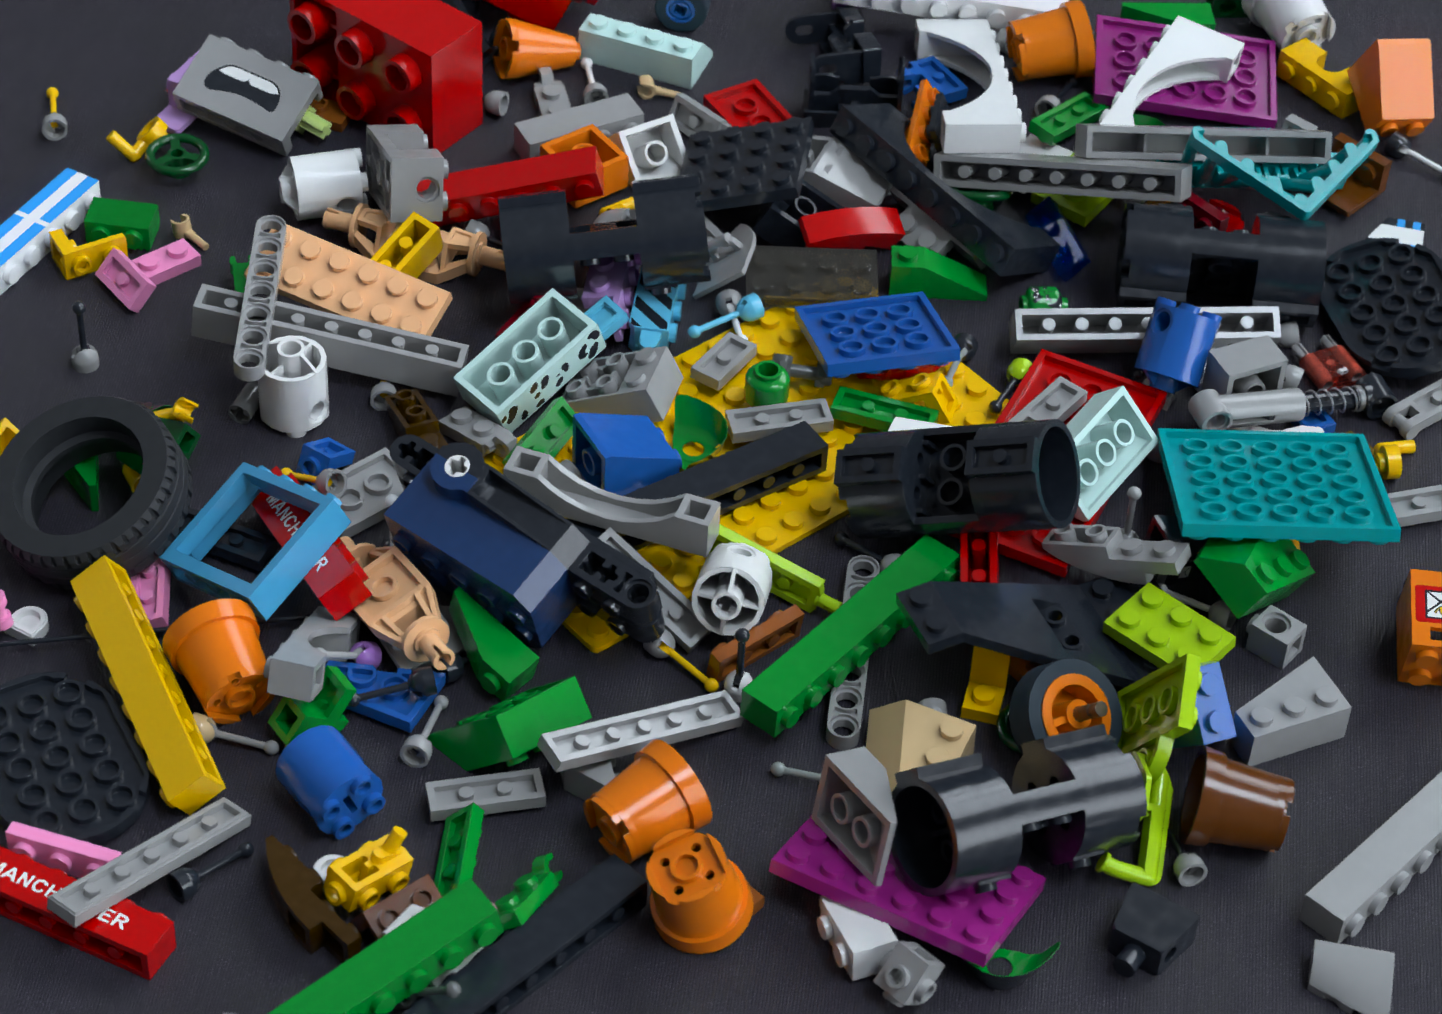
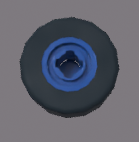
(682, 14)

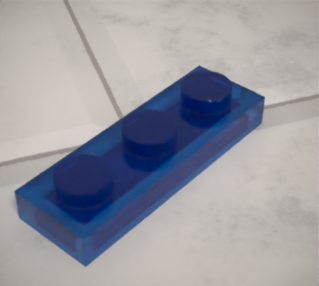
(1071, 255)

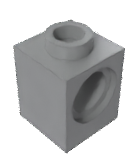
(1275, 636)

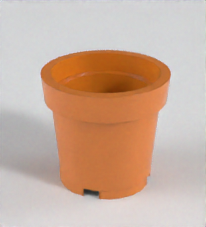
(1052, 43)
(220, 658)
(648, 802)
(707, 911)

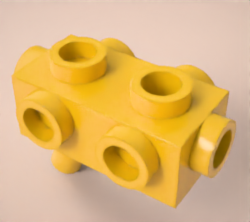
(369, 872)

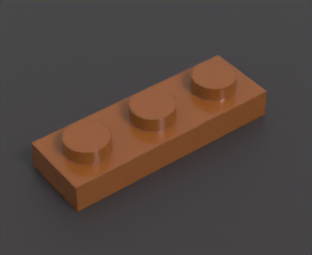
(764, 639)

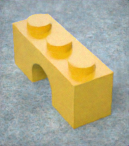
(1303, 68)

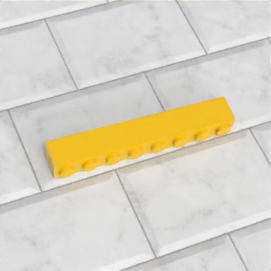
(147, 686)

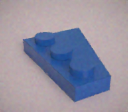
(395, 709)

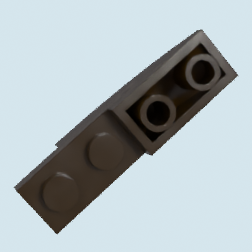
(413, 417)
(302, 906)

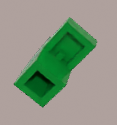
(297, 716)

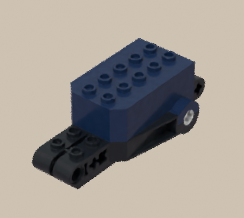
(509, 549)

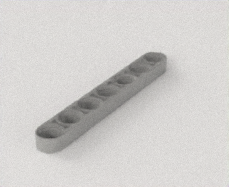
(260, 307)
(850, 690)

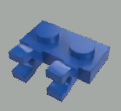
(937, 75)

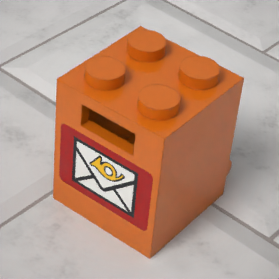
(1416, 615)

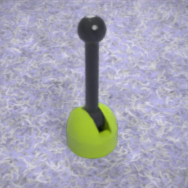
(1015, 374)

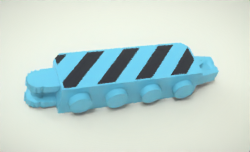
(654, 317)

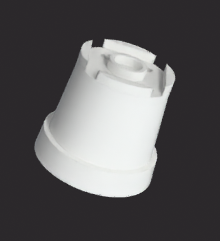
(1291, 20)

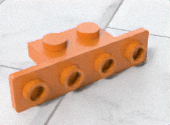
(916, 130)

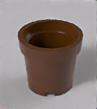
(1234, 804)

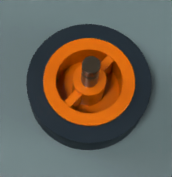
(1062, 700)

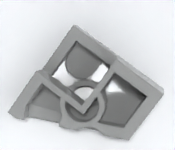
(1352, 976)

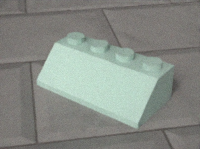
(643, 51)
(1109, 444)

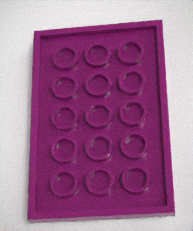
(1245, 99)
(956, 921)

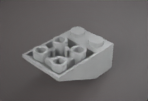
(843, 174)
(626, 384)

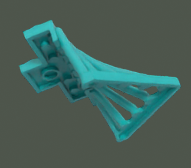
(1272, 179)

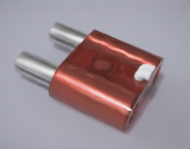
(1329, 366)

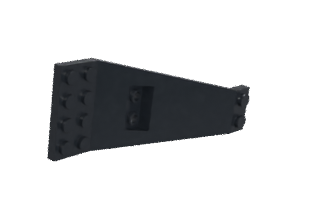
(1022, 622)

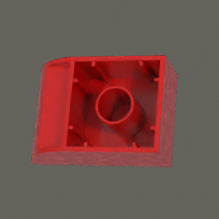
(394, 62)

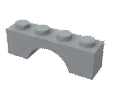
(297, 666)

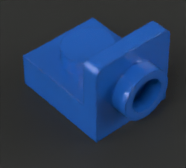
(323, 455)

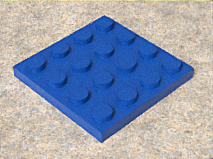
(876, 334)

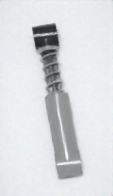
(1275, 406)

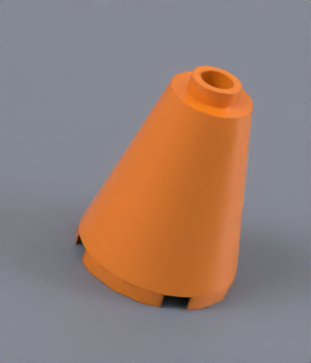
(530, 47)

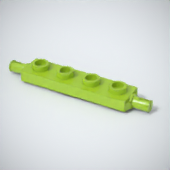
(788, 579)

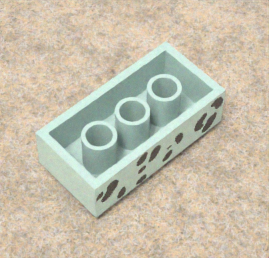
(530, 361)

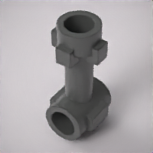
(803, 372)

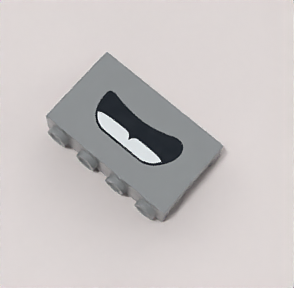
(246, 93)

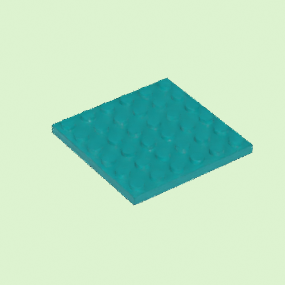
(1276, 486)

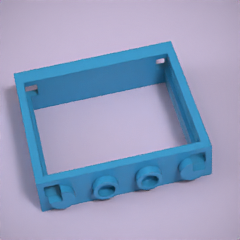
(287, 566)

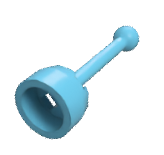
(748, 309)

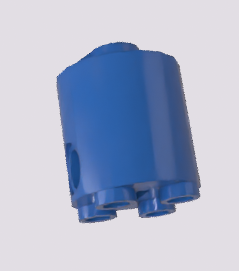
(1176, 345)
(329, 780)

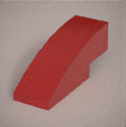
(852, 228)

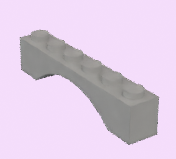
(676, 522)

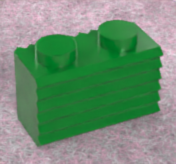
(134, 219)

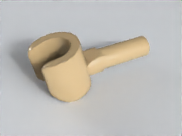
(650, 90)
(184, 230)

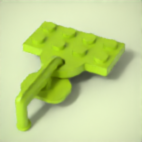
(1153, 716)

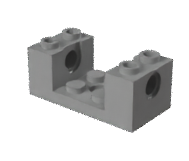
(394, 167)

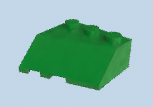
(1253, 571)
(513, 725)

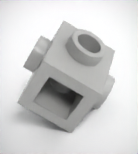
(908, 974)

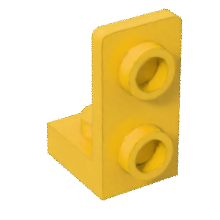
(82, 259)
(928, 387)
(986, 685)

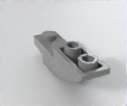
(1108, 555)

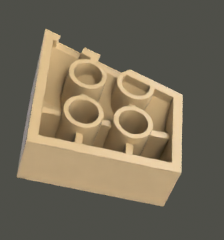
(914, 736)

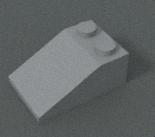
(857, 809)

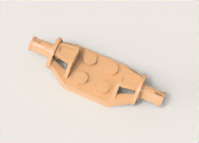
(441, 268)
(401, 604)

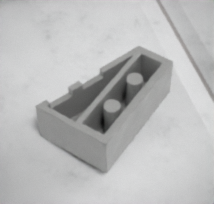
(1291, 716)

